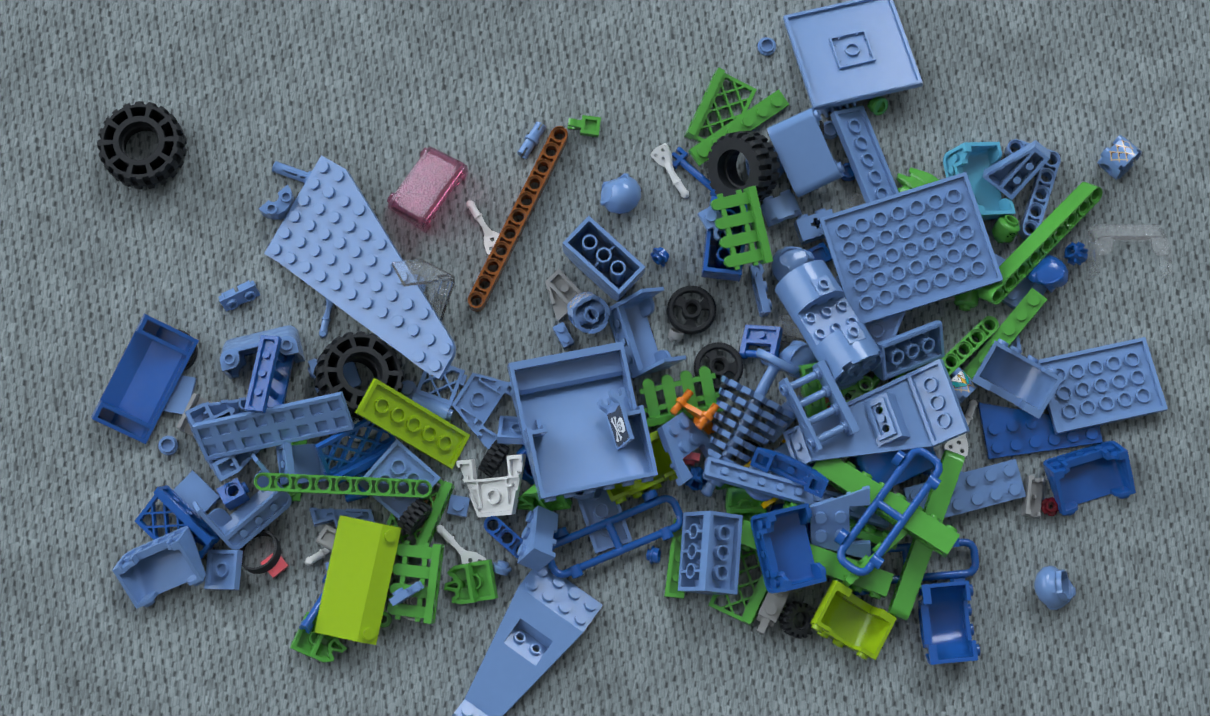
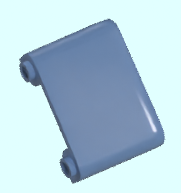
(805, 152)
(236, 349)
(160, 567)

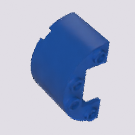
(946, 622)

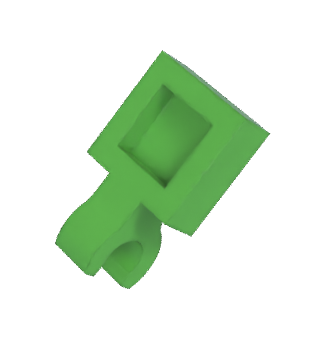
(588, 125)

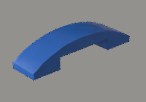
(791, 469)

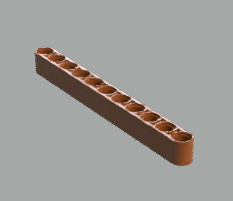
(518, 227)

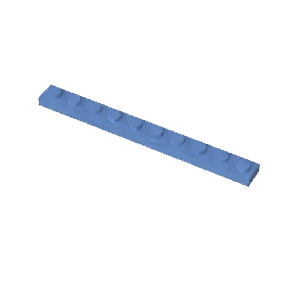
(775, 487)

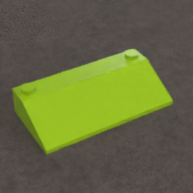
(357, 580)

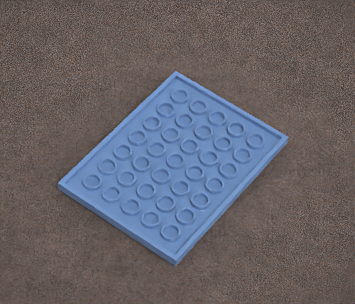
(911, 248)

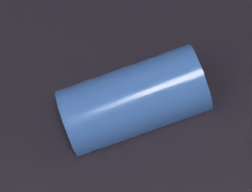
(911, 350)

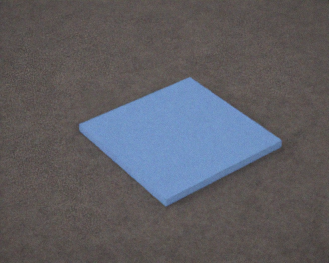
(852, 52)

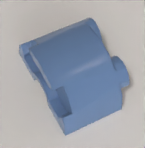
(279, 208)

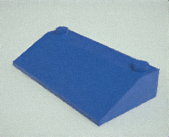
(144, 379)

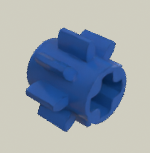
(1076, 253)
(697, 480)

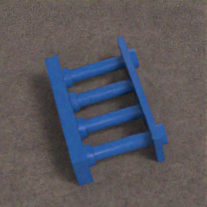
(269, 376)

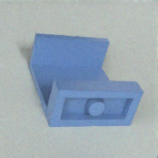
(300, 460)

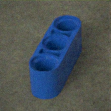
(500, 532)

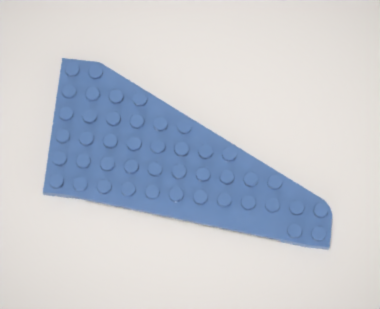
(348, 257)

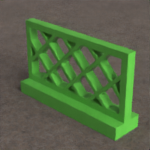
(709, 99)
(438, 506)
(755, 600)

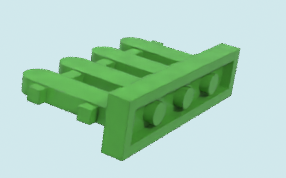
(748, 237)
(668, 386)
(423, 572)

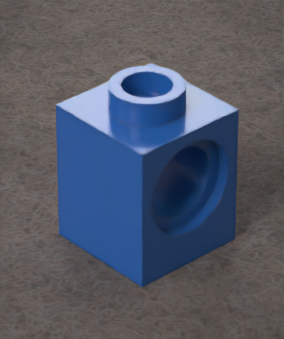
(227, 489)

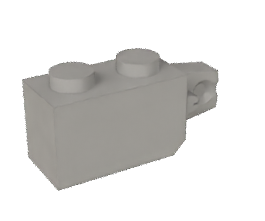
(771, 610)

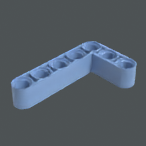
(1039, 186)

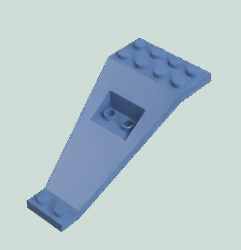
(916, 407)
(547, 616)

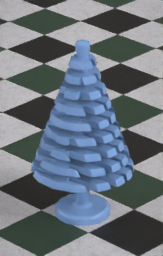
(751, 408)

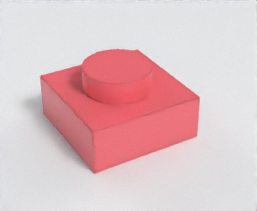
(691, 459)
(278, 568)

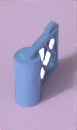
(435, 403)

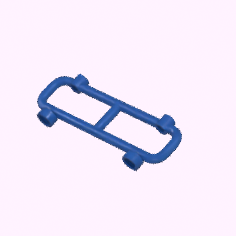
(651, 500)
(845, 538)
(958, 575)

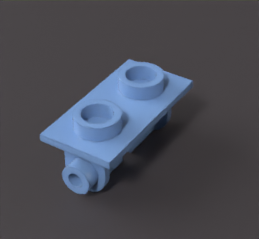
(232, 299)

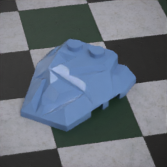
(229, 465)

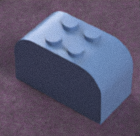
(602, 259)

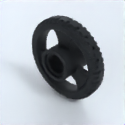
(706, 304)
(710, 352)

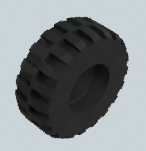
(123, 126)
(361, 349)

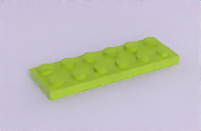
(412, 423)

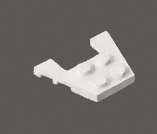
(494, 495)

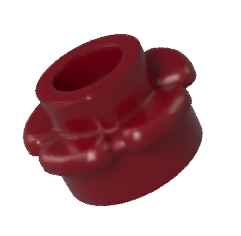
(1045, 506)

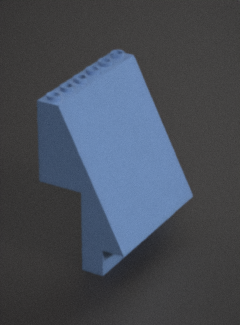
(567, 431)

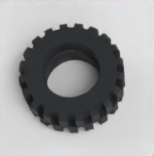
(761, 162)

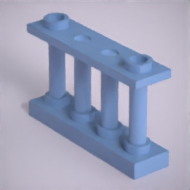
(829, 390)

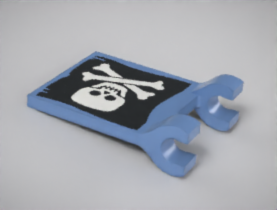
(617, 418)

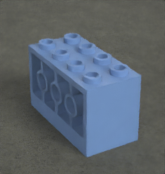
(710, 553)

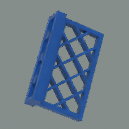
(362, 459)
(183, 513)

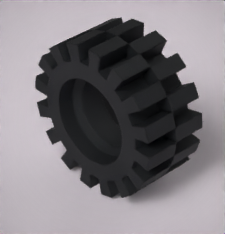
(493, 458)
(414, 516)
(789, 614)

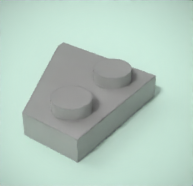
(561, 292)

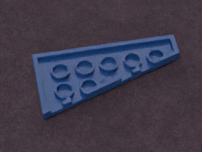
(1017, 432)

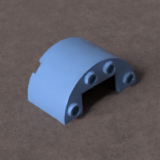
(1017, 378)

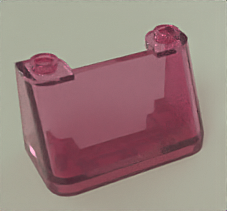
(427, 187)

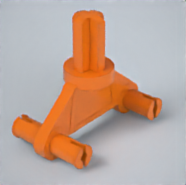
(701, 419)

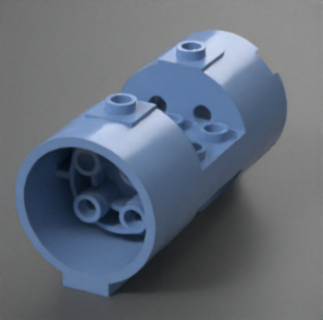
(828, 322)

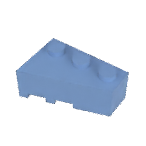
(1017, 169)
(538, 539)

